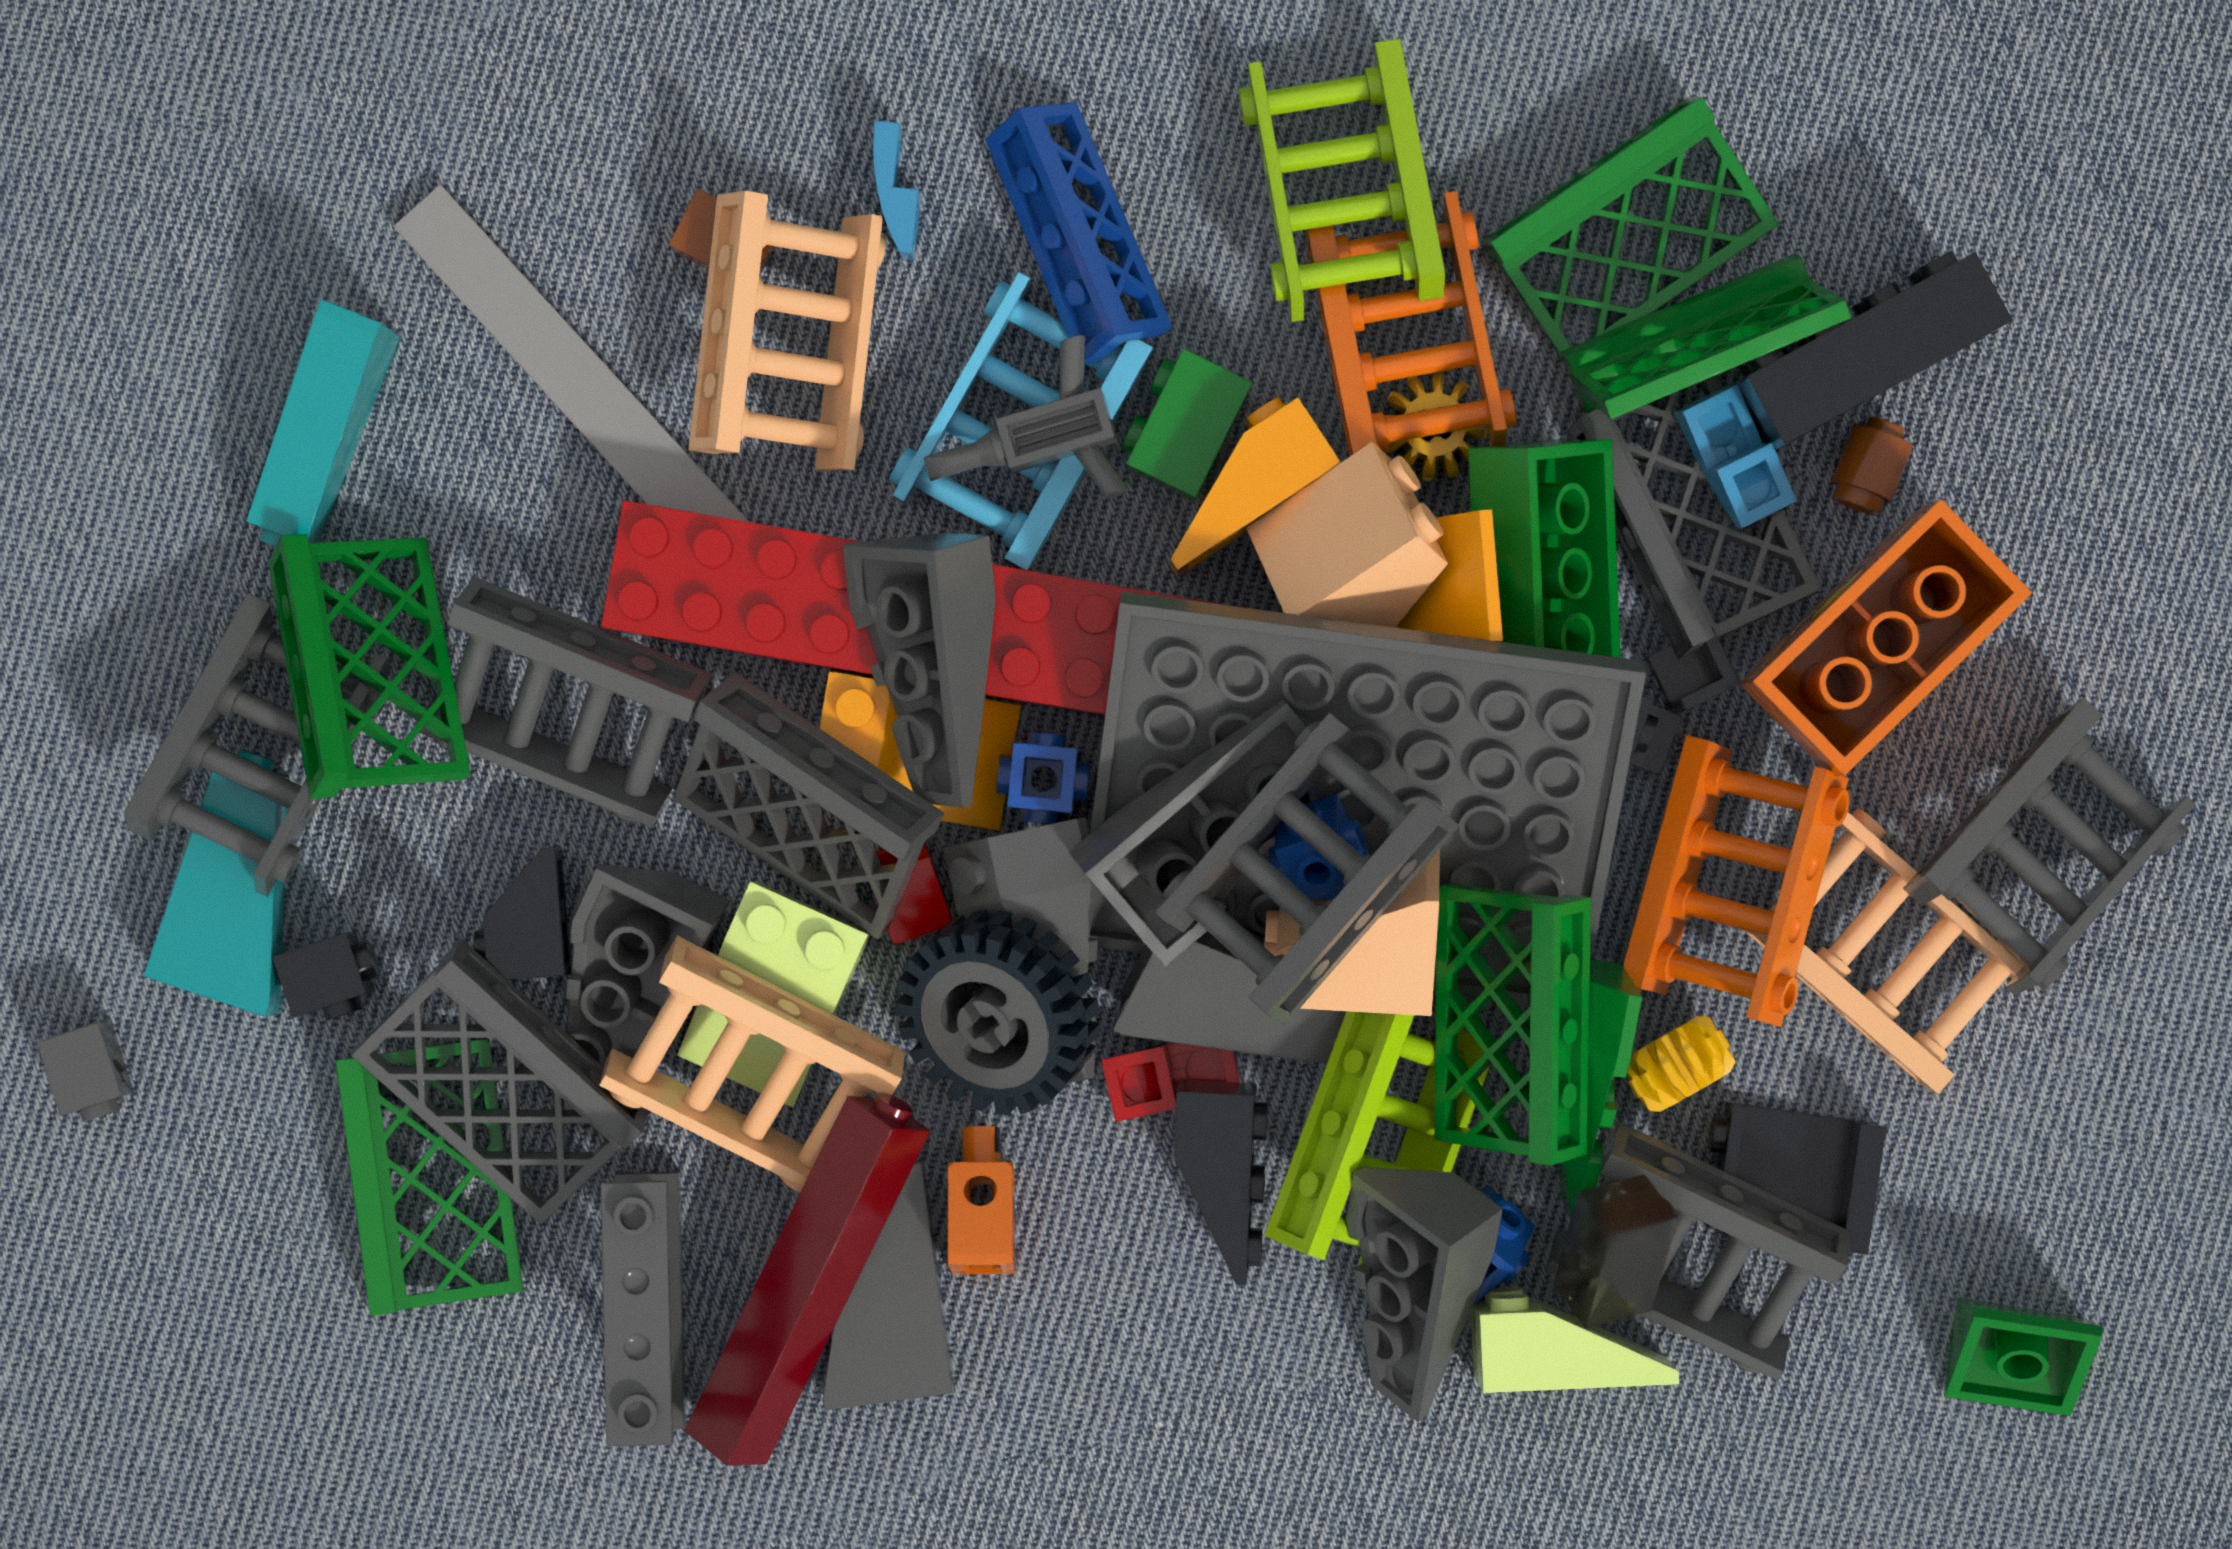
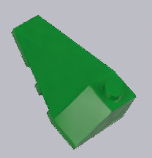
(1612, 1030)

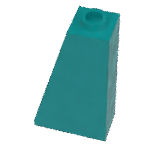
(321, 422)
(216, 925)

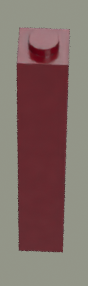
(807, 1279)

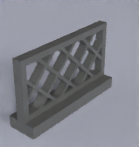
(1653, 547)
(820, 774)
(527, 1036)

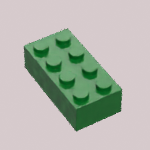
(1552, 541)

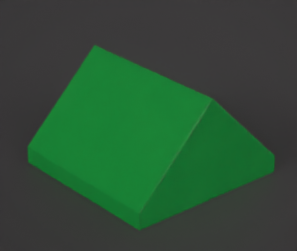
(2019, 1356)

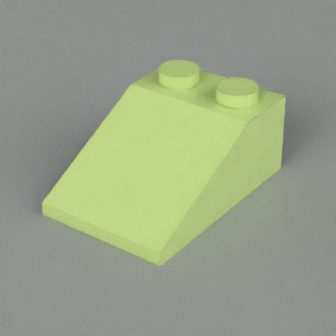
(791, 948)
(1539, 1347)

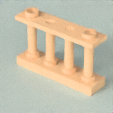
(731, 356)
(750, 1008)
(1876, 1010)

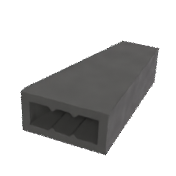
(1206, 1004)
(894, 1323)

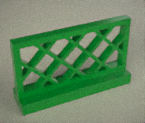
(1603, 183)
(1701, 337)
(313, 671)
(1551, 1027)
(376, 1200)

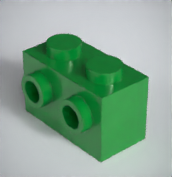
(1187, 423)

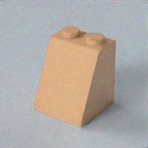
(1352, 543)
(1390, 964)

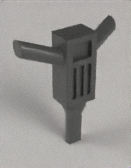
(1043, 434)

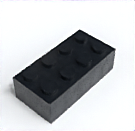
(1879, 348)

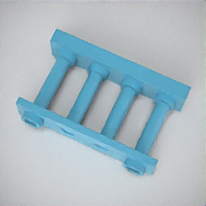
(1055, 480)

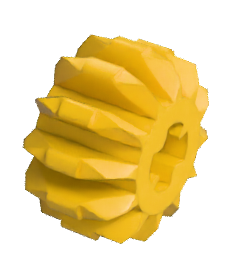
(1438, 447)
(1679, 1063)

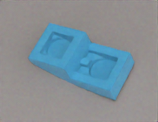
(898, 204)
(1733, 458)

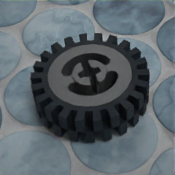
(974, 1035)

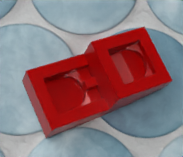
(1148, 1078)

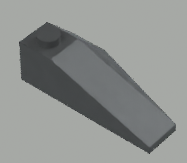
(931, 630)
(1178, 822)
(1033, 879)
(620, 951)
(1422, 1265)

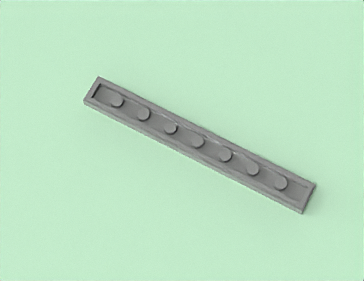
(558, 359)

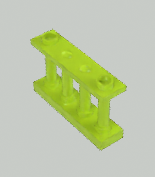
(1392, 142)
(1342, 1120)

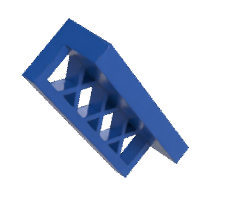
(1065, 228)

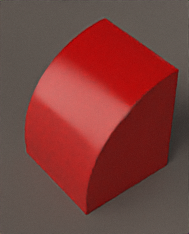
(923, 901)

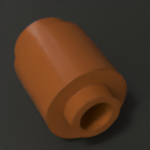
(1871, 466)

